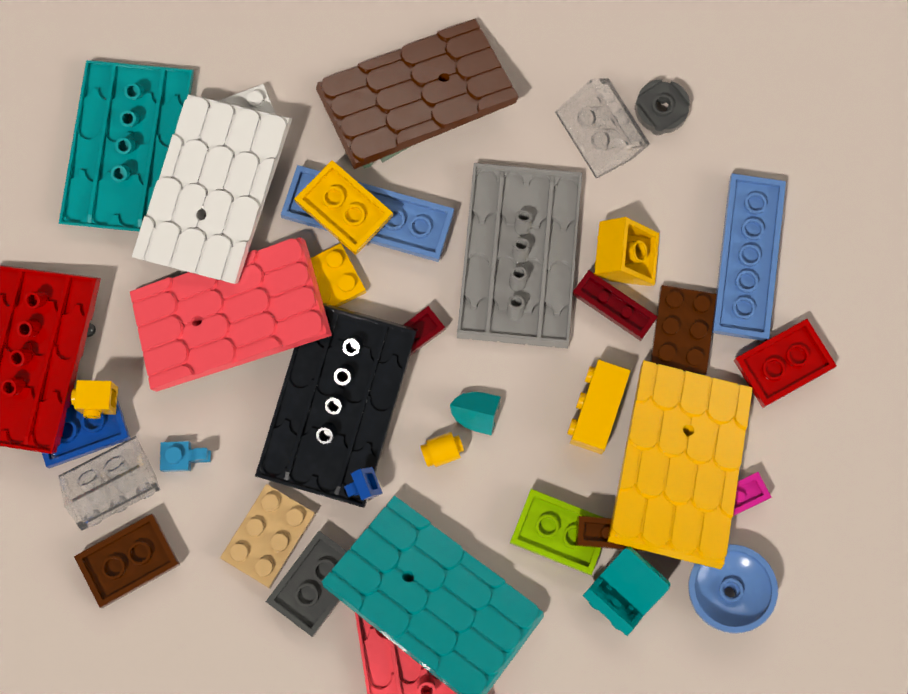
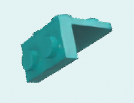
(627, 590)

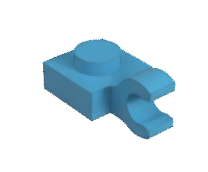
(179, 456)

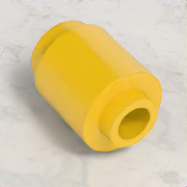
(442, 449)

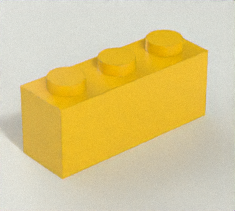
(598, 406)

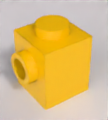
(94, 398)

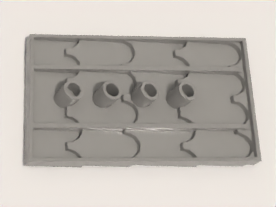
(520, 255)

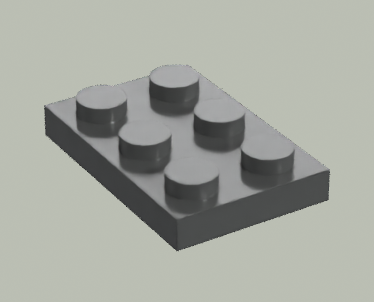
(301, 591)

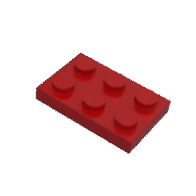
(785, 363)

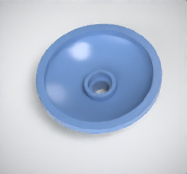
(753, 587)

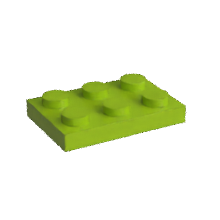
(549, 530)

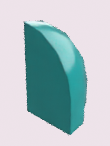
(476, 411)

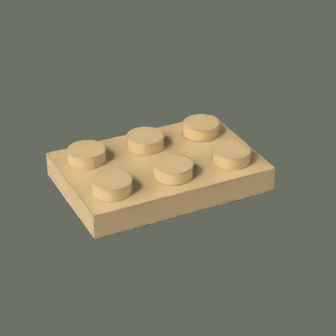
(268, 536)

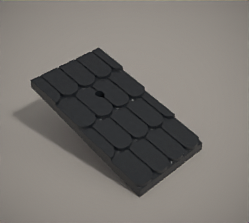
(332, 422)

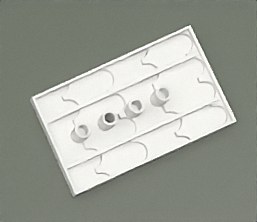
(214, 165)

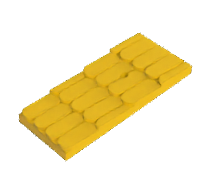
(681, 465)

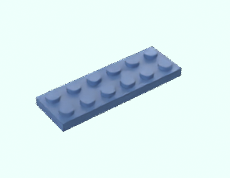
(416, 224)
(749, 257)

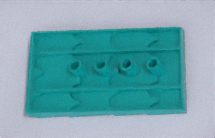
(118, 161)
(433, 599)

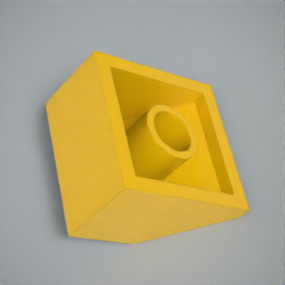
(626, 252)

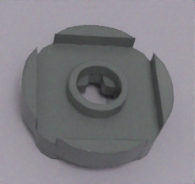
(663, 92)

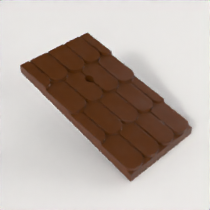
(415, 93)

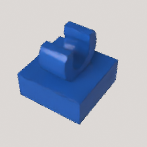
(364, 484)

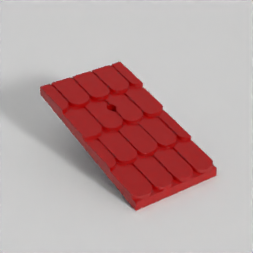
(40, 352)

